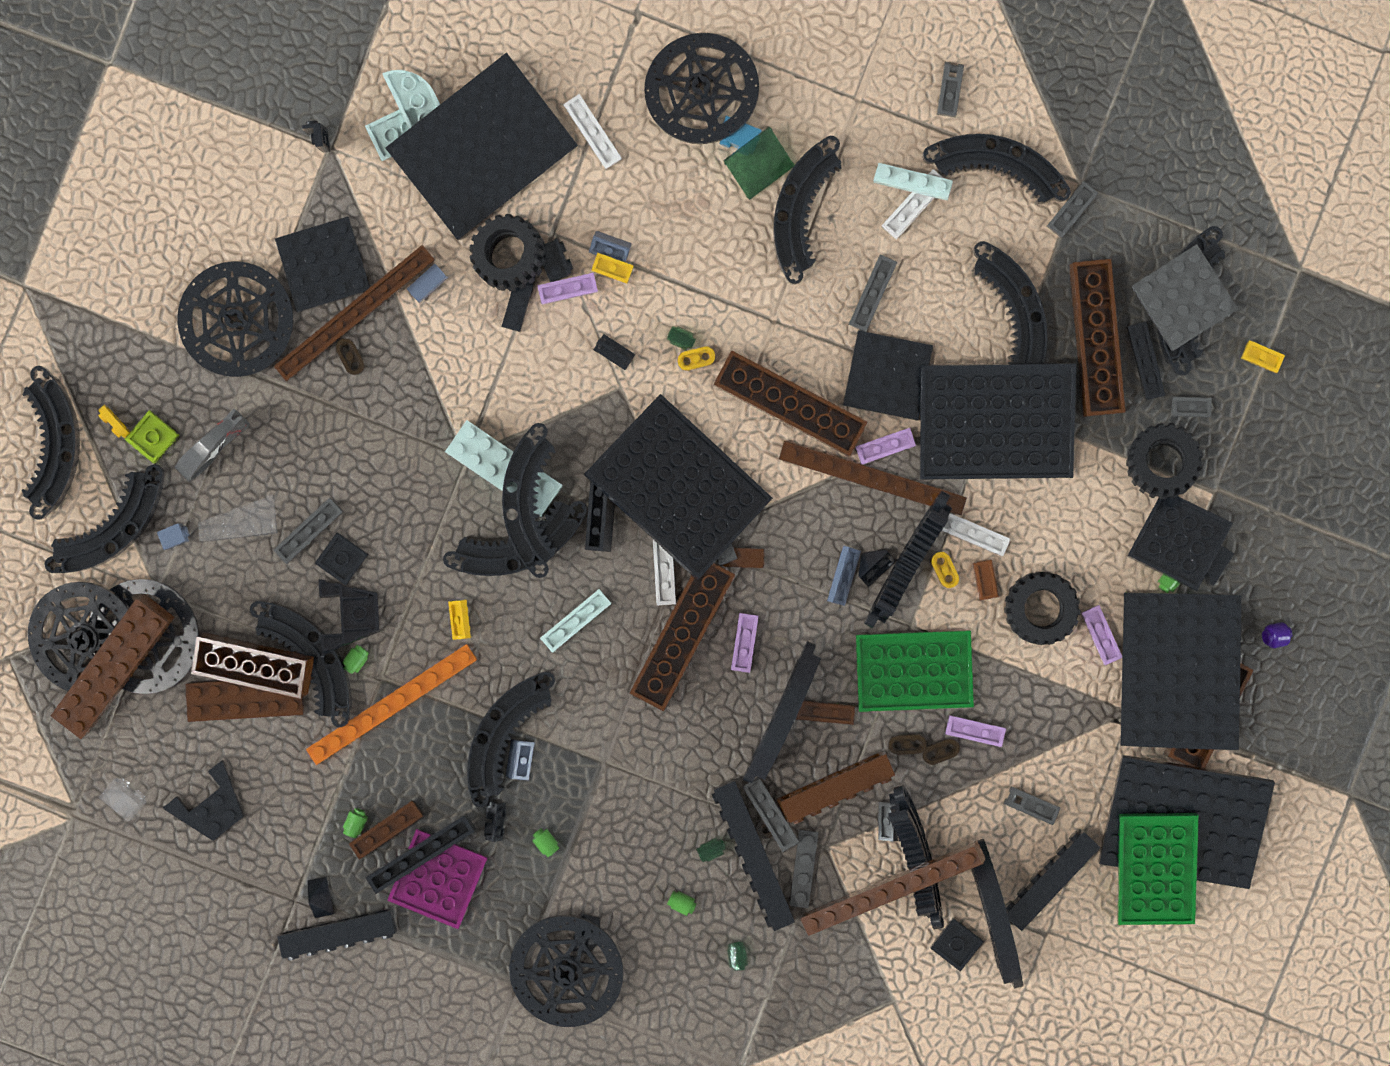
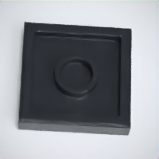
(341, 558)
(956, 944)

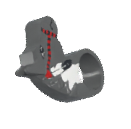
(207, 449)

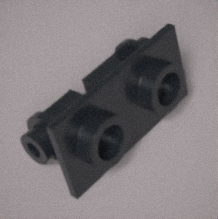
(614, 352)
(497, 812)

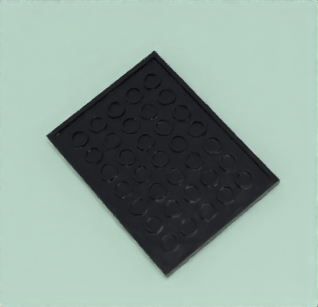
(481, 146)
(997, 421)
(678, 486)
(1181, 671)
(1228, 808)

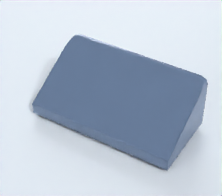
(610, 246)
(427, 283)
(519, 759)

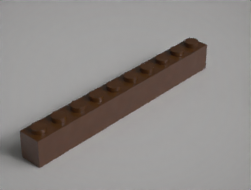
(893, 888)

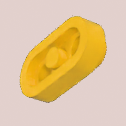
(695, 356)
(119, 428)
(945, 569)

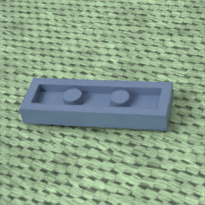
(844, 575)

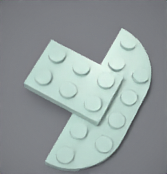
(414, 100)

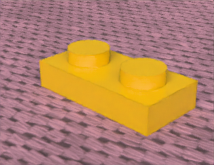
(612, 268)
(1262, 356)
(459, 619)

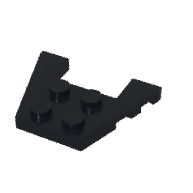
(358, 614)
(216, 812)

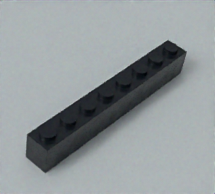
(753, 854)

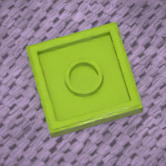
(152, 437)

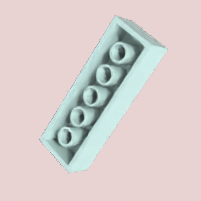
(490, 461)

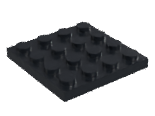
(322, 264)
(886, 375)
(1180, 540)

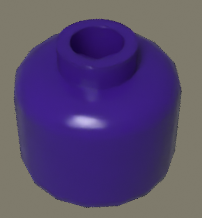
(1277, 635)

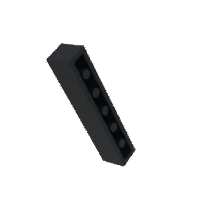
(420, 853)
(1051, 879)
(337, 933)

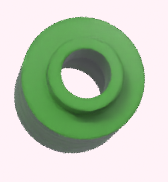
(1167, 584)
(355, 659)
(355, 823)
(545, 842)
(682, 903)

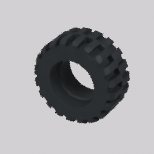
(491, 235)
(1178, 440)
(1067, 614)

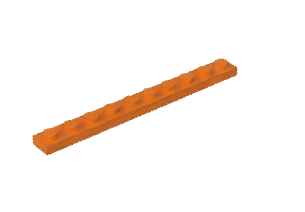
(391, 704)

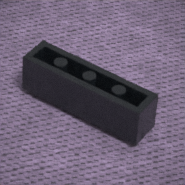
(599, 521)

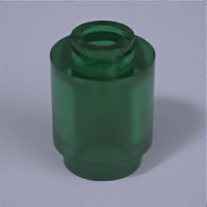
(681, 338)
(711, 850)
(737, 956)

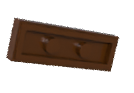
(826, 712)

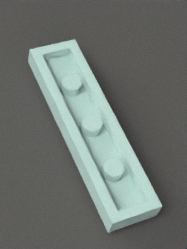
(913, 181)
(575, 620)

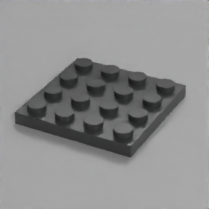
(1184, 297)

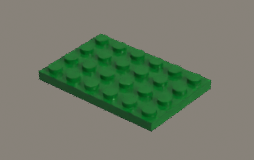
(914, 671)
(1157, 869)

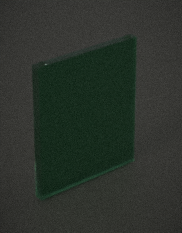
(759, 163)

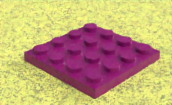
(441, 885)

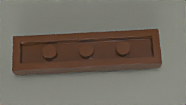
(386, 829)

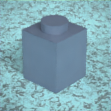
(173, 536)

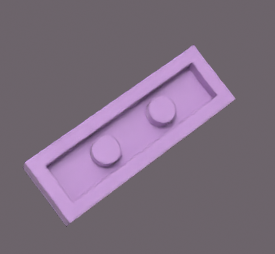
(567, 288)
(885, 446)
(1101, 635)
(744, 642)
(975, 731)

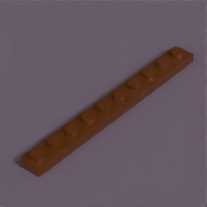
(354, 313)
(867, 476)

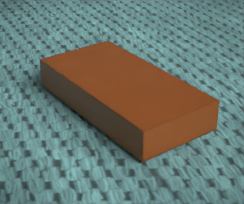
(985, 579)

